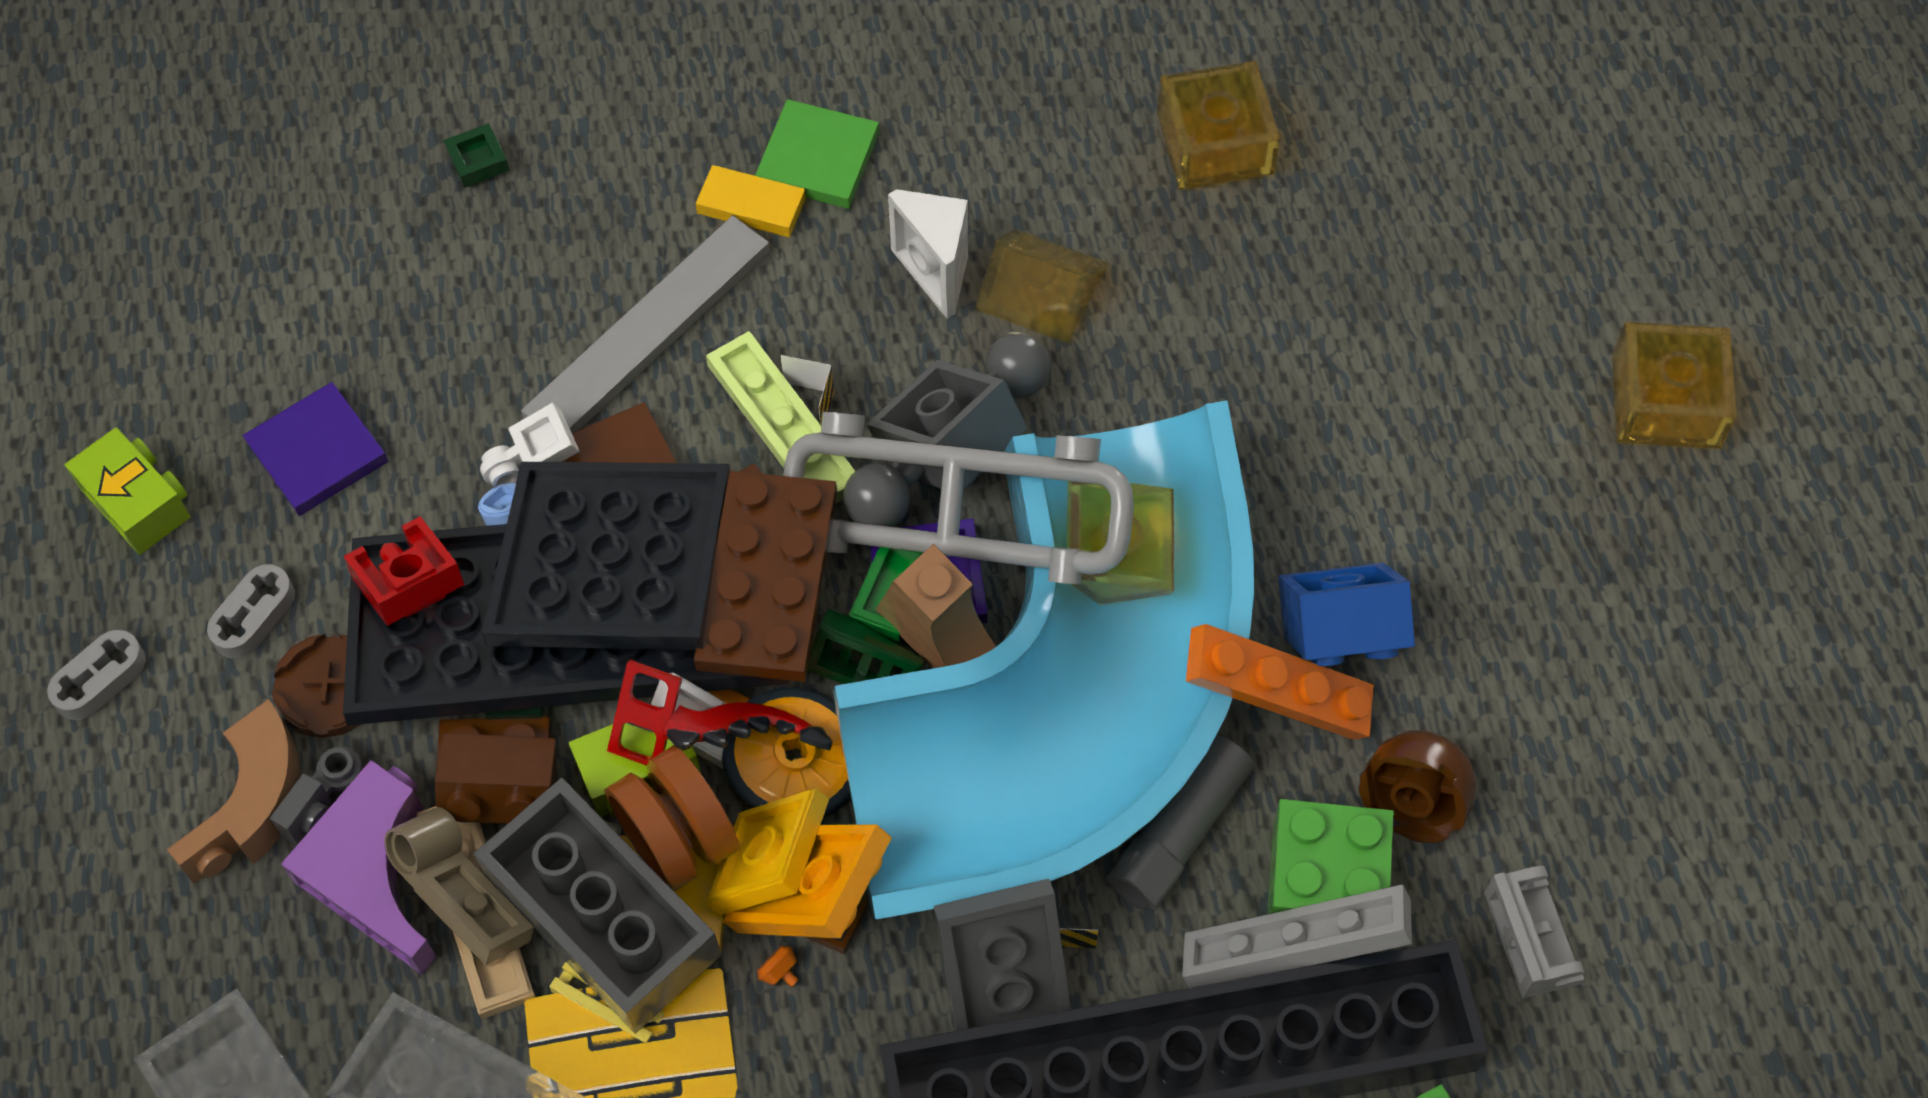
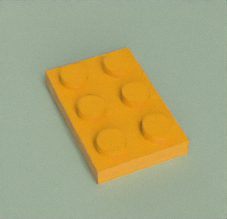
(830, 888)

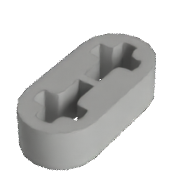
(247, 609)
(96, 674)

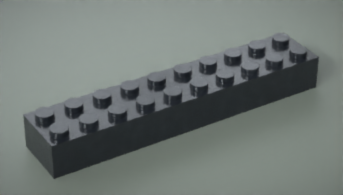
(1260, 1036)

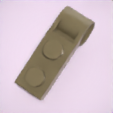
(432, 862)

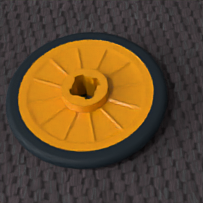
(759, 765)

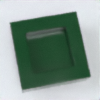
(476, 155)

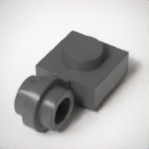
(310, 795)

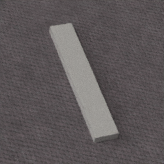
(653, 324)

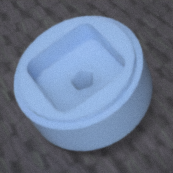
(496, 504)

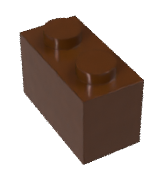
(492, 775)

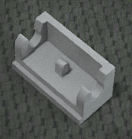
(1532, 932)

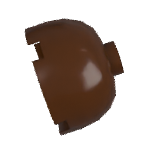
(1424, 783)

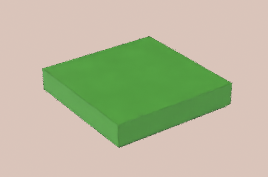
(819, 152)

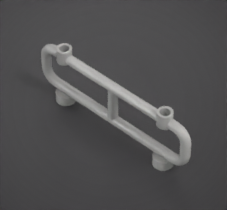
(1074, 461)

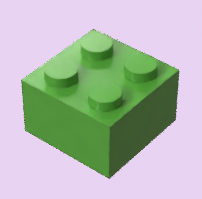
(1327, 853)

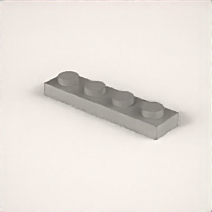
(1299, 937)

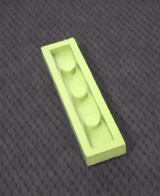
(773, 406)

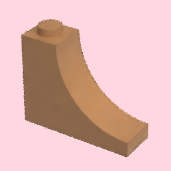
(935, 611)

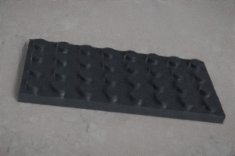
(443, 668)

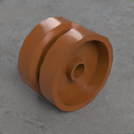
(673, 818)

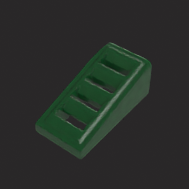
(855, 636)

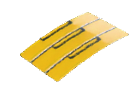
(682, 1059)

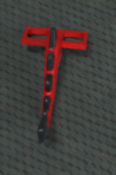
(688, 726)

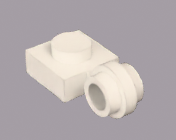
(537, 439)

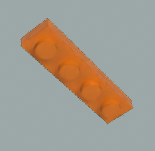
(1279, 682)

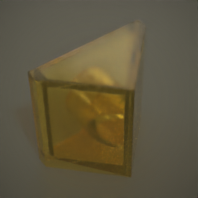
(1039, 284)
(1149, 561)

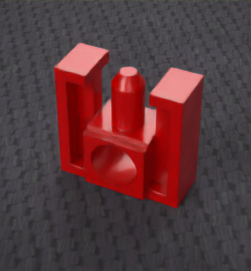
(407, 578)

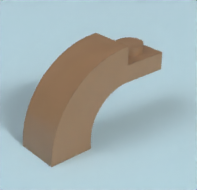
(265, 776)

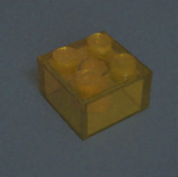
(1217, 125)
(1673, 385)

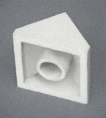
(931, 243)

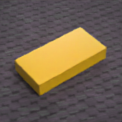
(752, 200)

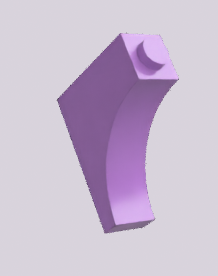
(347, 862)

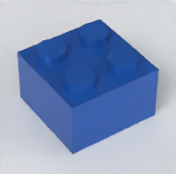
(1347, 613)

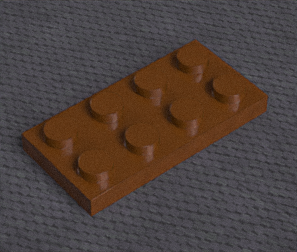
(767, 576)

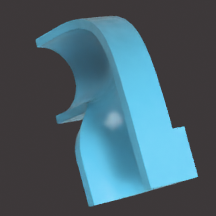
(1078, 714)

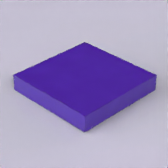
(315, 448)

